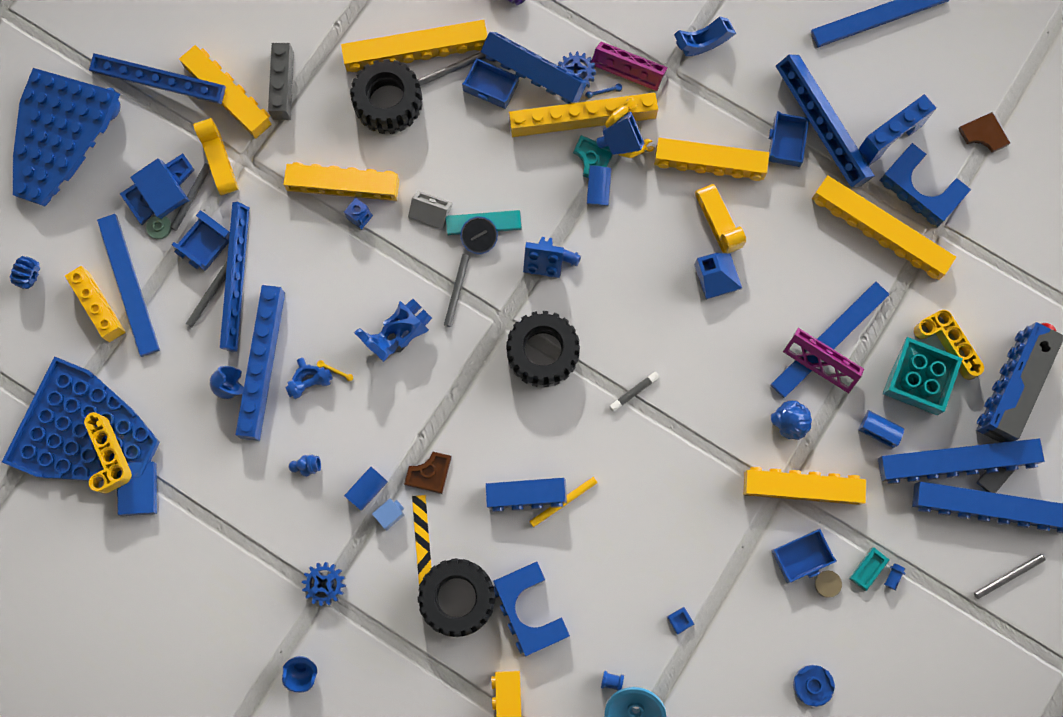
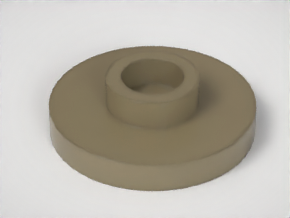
(828, 583)

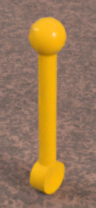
(349, 377)

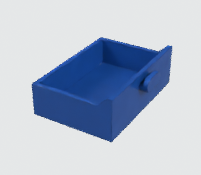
(490, 83)
(788, 139)
(160, 188)
(140, 493)
(803, 556)

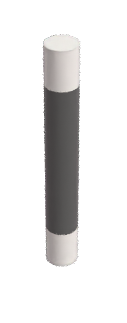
(634, 391)

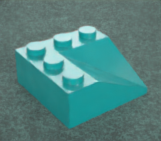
(923, 376)

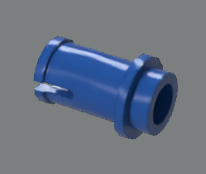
(572, 258)
(894, 576)

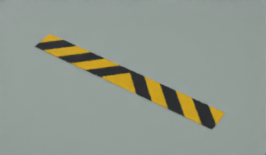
(421, 536)

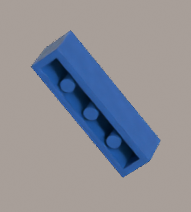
(526, 493)

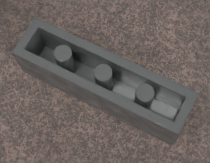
(281, 81)

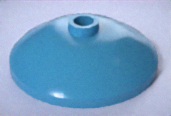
(624, 700)

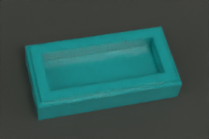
(869, 569)

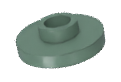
(158, 228)

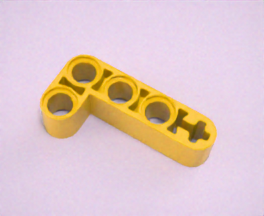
(216, 155)
(719, 220)
(951, 346)
(104, 451)

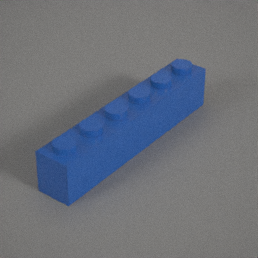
(534, 67)

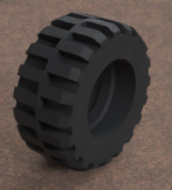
(380, 75)
(545, 324)
(430, 589)

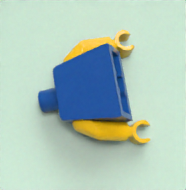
(623, 134)

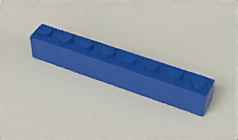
(825, 121)
(260, 363)
(961, 459)
(988, 506)

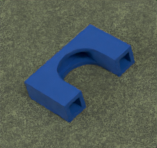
(907, 121)
(934, 208)
(530, 638)

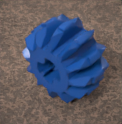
(24, 272)

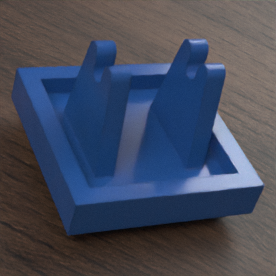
(543, 258)

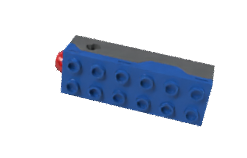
(1020, 382)

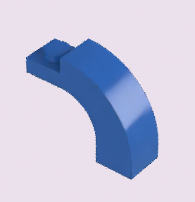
(705, 39)

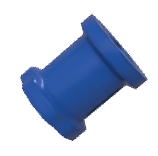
(612, 681)

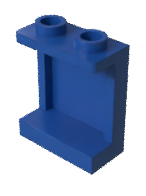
(202, 242)

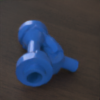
(296, 386)

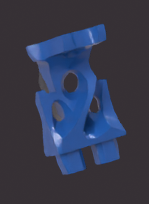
(406, 329)

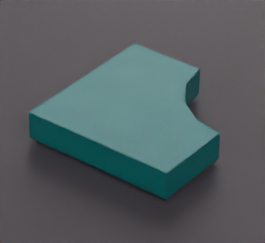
(591, 154)

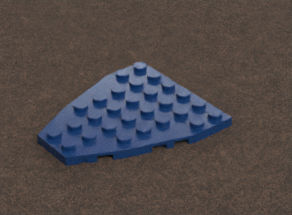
(55, 130)
(53, 431)

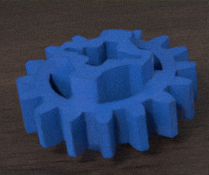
(584, 71)
(316, 589)

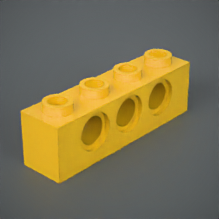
(95, 304)

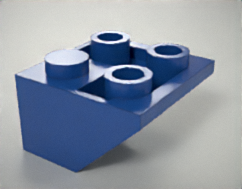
(717, 274)

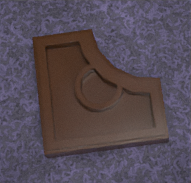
(985, 131)
(431, 474)

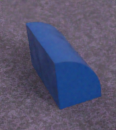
(599, 185)
(881, 429)
(366, 488)

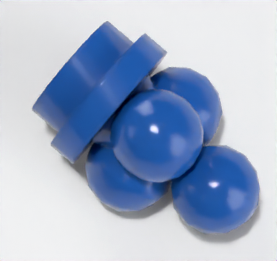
(306, 464)

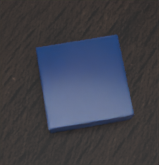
(680, 620)

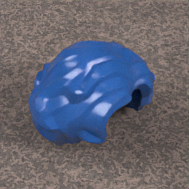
(792, 420)

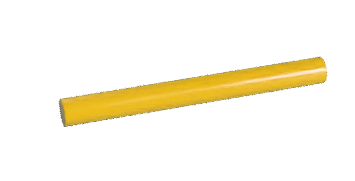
(570, 497)

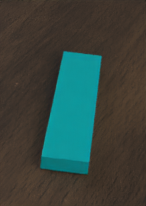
(502, 220)

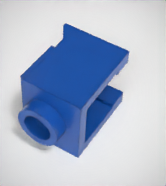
(358, 213)

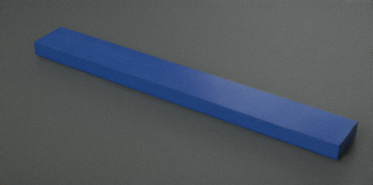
(869, 19)
(157, 78)
(234, 277)
(128, 285)
(833, 336)

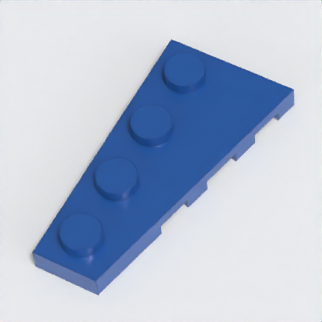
(135, 200)

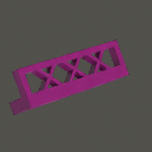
(628, 66)
(828, 355)

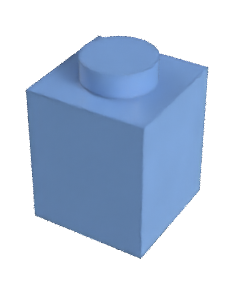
(389, 513)

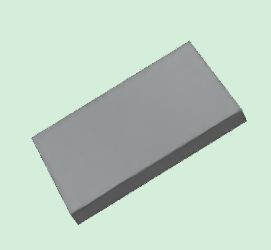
(429, 209)

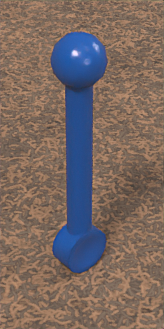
(618, 87)

